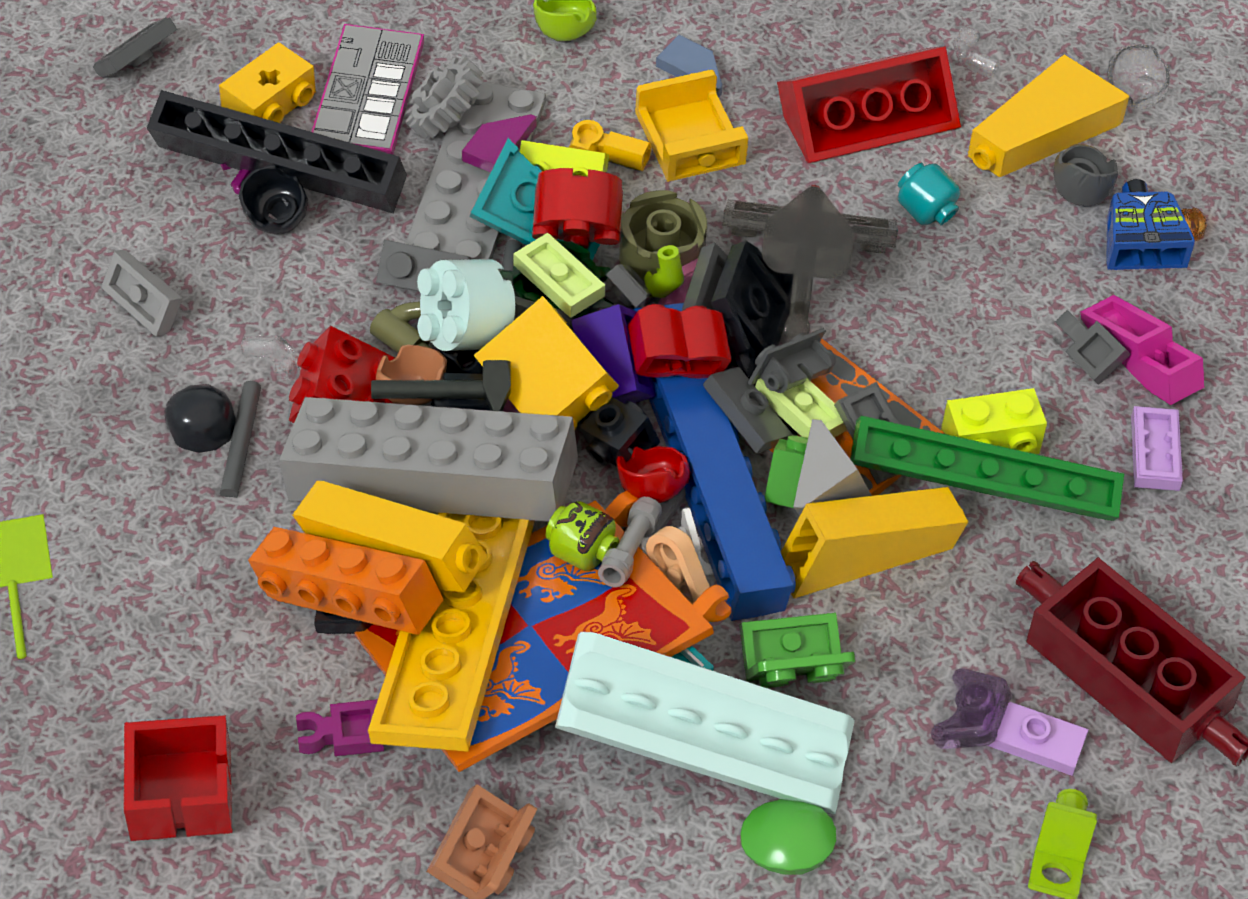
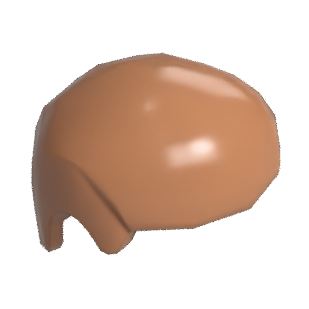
(413, 363)

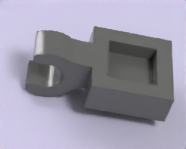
(1093, 348)

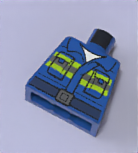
(1146, 230)

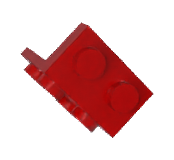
(336, 369)

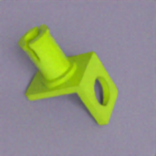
(1063, 844)

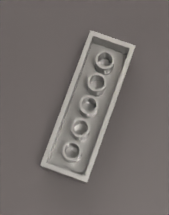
(433, 456)

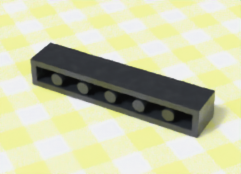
(255, 142)

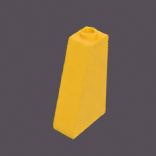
(1046, 117)
(388, 526)
(869, 535)

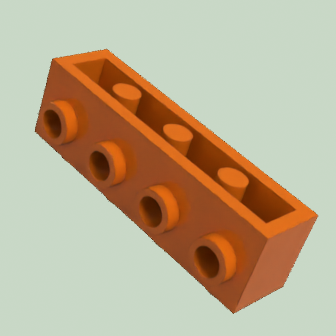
(346, 580)

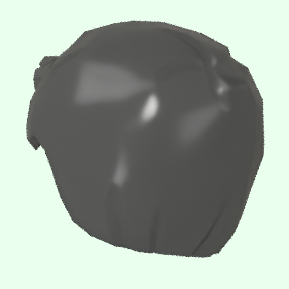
(1084, 175)

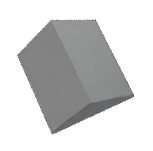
(826, 471)

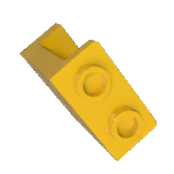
(689, 126)
(549, 365)

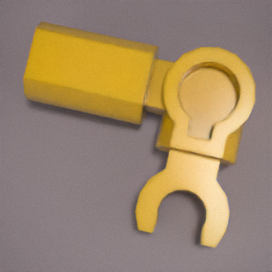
(621, 148)

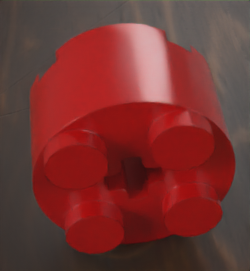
(578, 206)

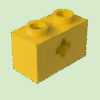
(270, 85)

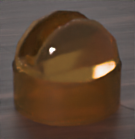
(1199, 220)

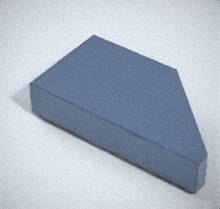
(687, 57)

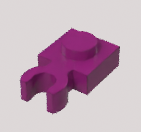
(344, 728)

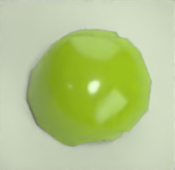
(565, 18)

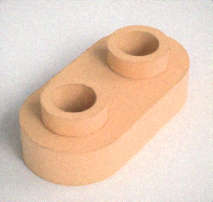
(676, 557)

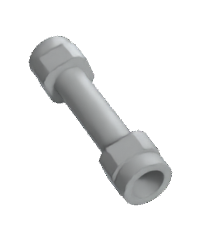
(619, 562)

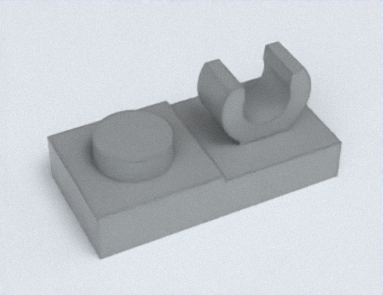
(141, 293)

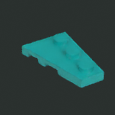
(510, 196)

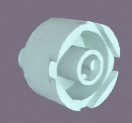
(464, 303)

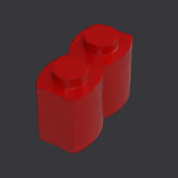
(678, 342)

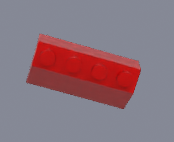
(870, 103)

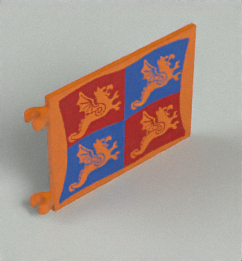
(542, 628)

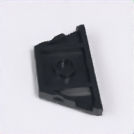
(752, 304)

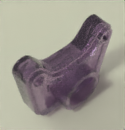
(979, 711)

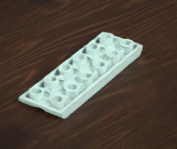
(705, 721)

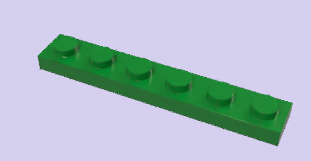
(987, 468)

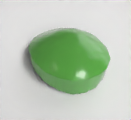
(788, 836)

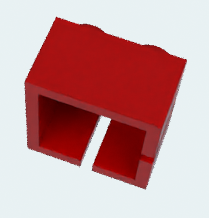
(177, 777)

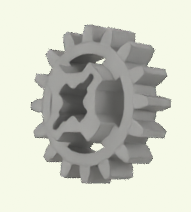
(444, 97)

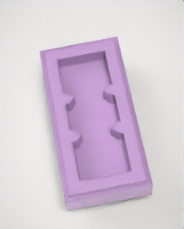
(1156, 448)
(1040, 738)

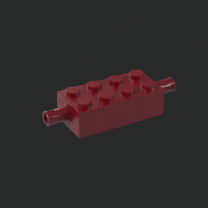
(1135, 660)

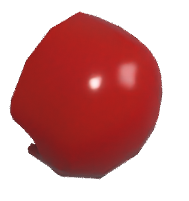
(654, 473)

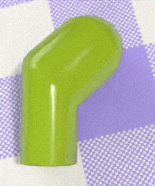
(668, 276)

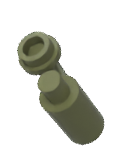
(393, 326)

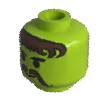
(581, 535)

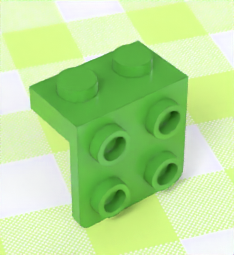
(793, 647)

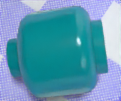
(928, 194)

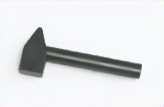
(494, 387)

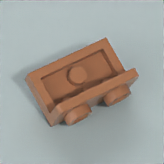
(482, 844)

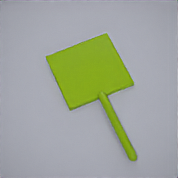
(22, 560)

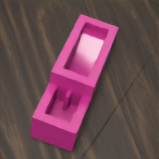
(1155, 359)

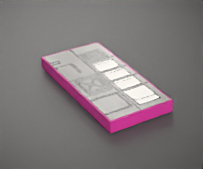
(369, 86)

